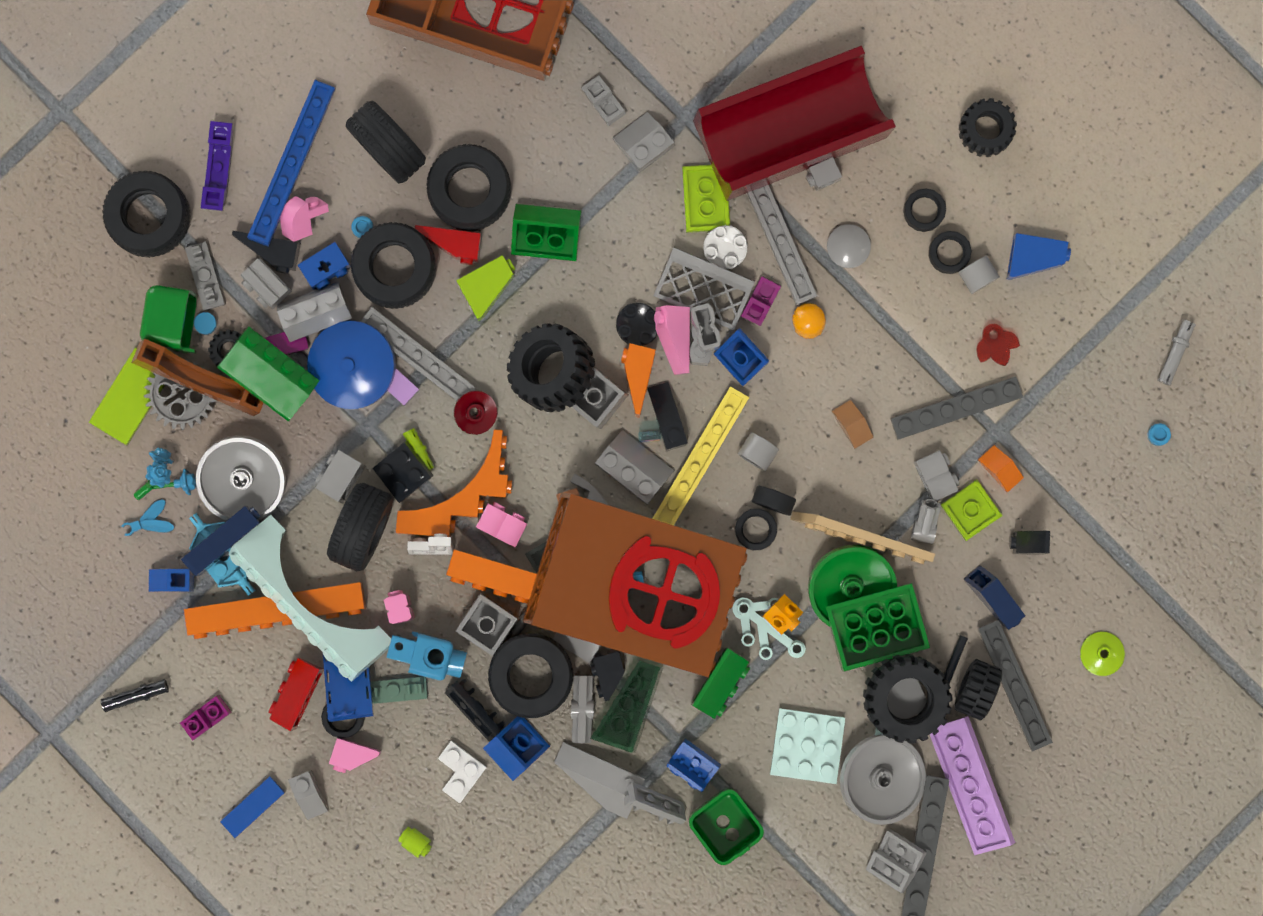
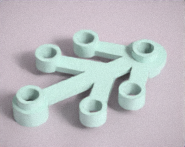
(763, 627)

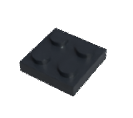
(403, 472)

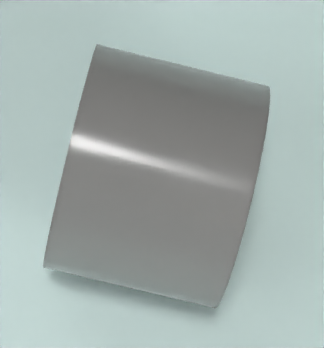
(979, 274)
(758, 451)

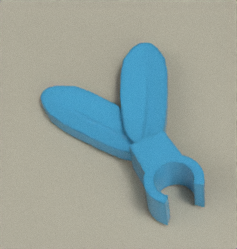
(148, 520)

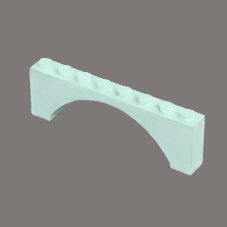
(347, 648)

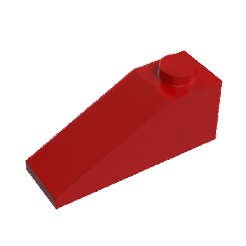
(456, 243)

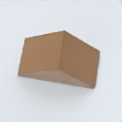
(853, 424)

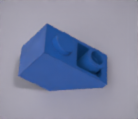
(171, 580)

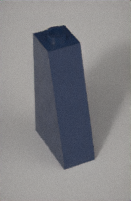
(221, 540)

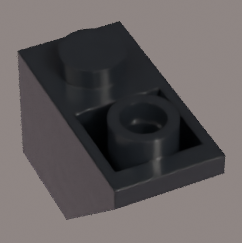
(609, 672)

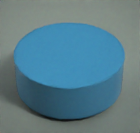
(361, 225)
(205, 323)
(1159, 434)

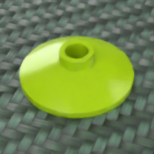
(1091, 651)

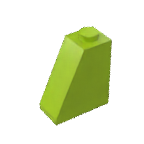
(486, 285)

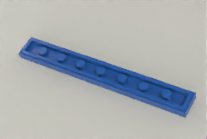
(291, 163)

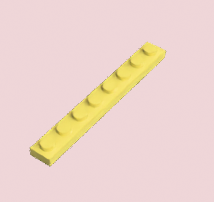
(701, 457)

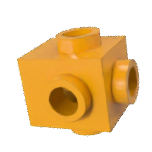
(783, 615)

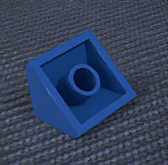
(741, 357)

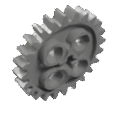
(191, 410)

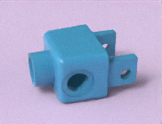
(417, 656)

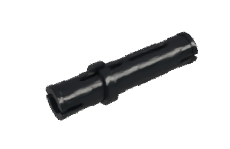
(141, 693)

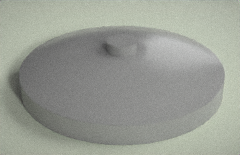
(240, 474)
(882, 779)

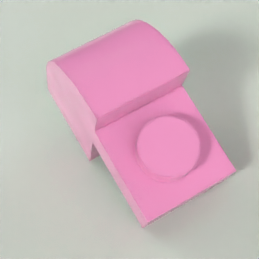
(297, 214)

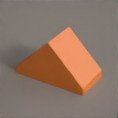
(1001, 468)

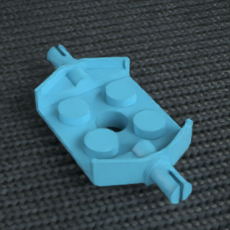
(223, 572)

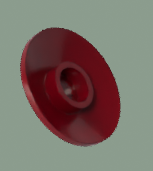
(485, 415)

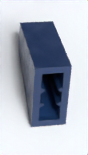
(995, 597)

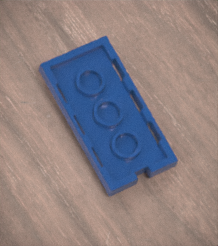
(347, 697)

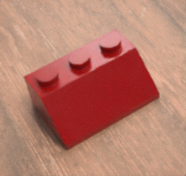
(295, 694)

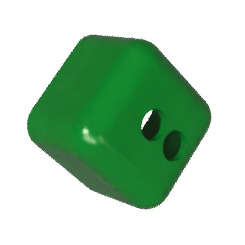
(169, 317)
(703, 824)

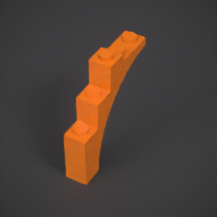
(465, 503)

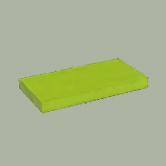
(124, 403)

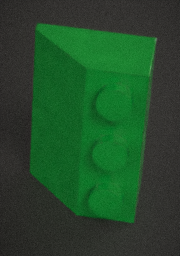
(545, 232)
(721, 684)

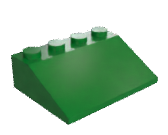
(877, 627)

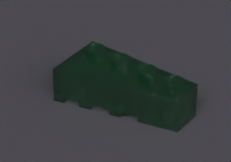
(629, 711)

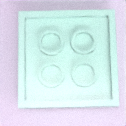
(807, 746)

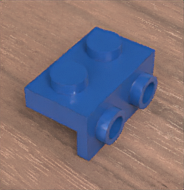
(693, 765)

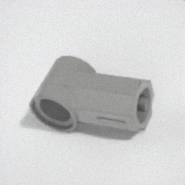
(925, 526)

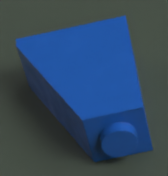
(1035, 255)

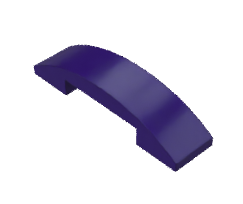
(217, 166)

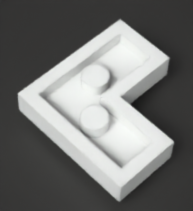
(436, 545)
(466, 770)

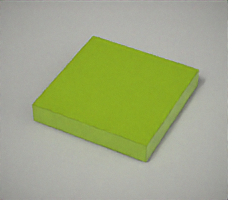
(971, 510)

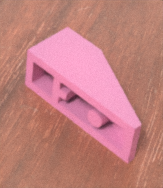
(674, 335)

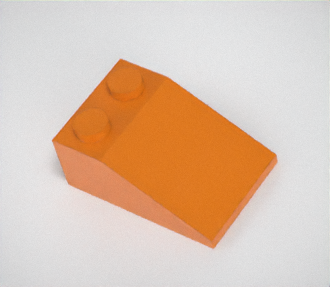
(638, 367)

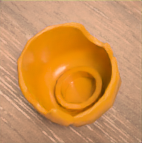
(809, 320)

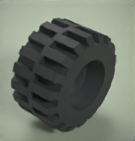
(995, 111)
(978, 689)

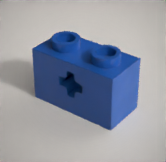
(331, 256)

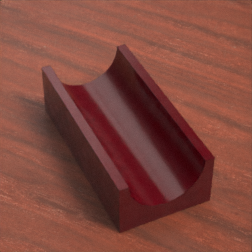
(791, 123)

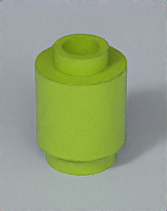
(415, 842)

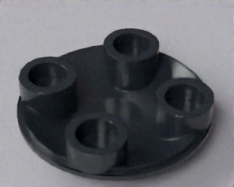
(636, 324)

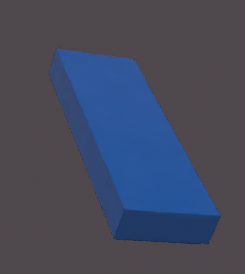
(252, 807)

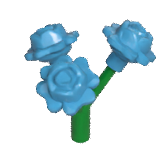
(159, 476)

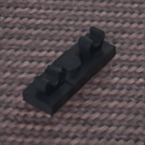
(474, 710)

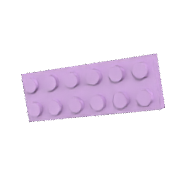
(972, 786)

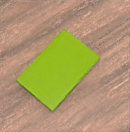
(703, 200)

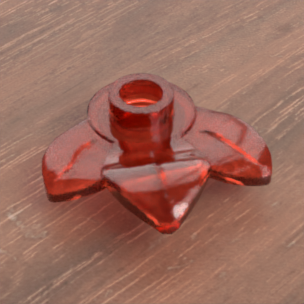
(996, 348)

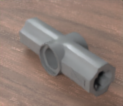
(582, 709)

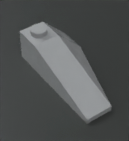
(598, 777)

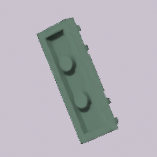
(398, 690)

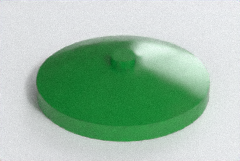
(848, 575)

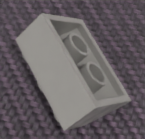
(313, 312)
(634, 467)

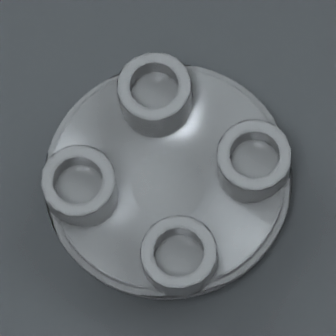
(848, 246)

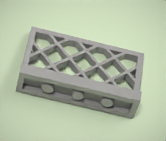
(711, 270)

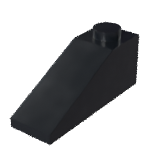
(279, 254)
(667, 416)
(1030, 542)

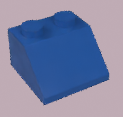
(516, 747)

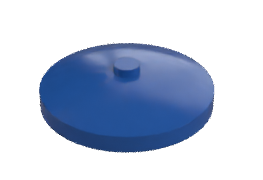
(352, 364)

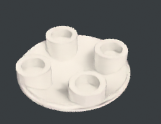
(725, 247)

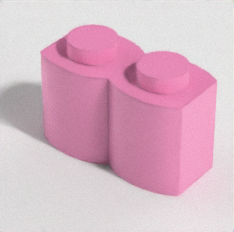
(502, 525)

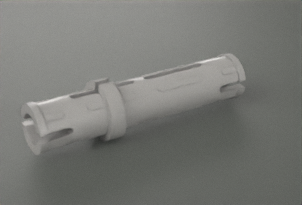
(1179, 345)

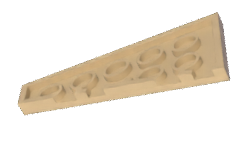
(856, 535)

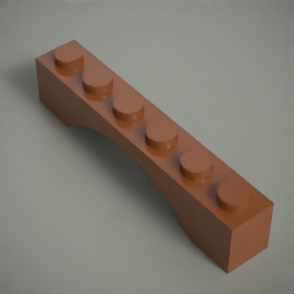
(171, 366)

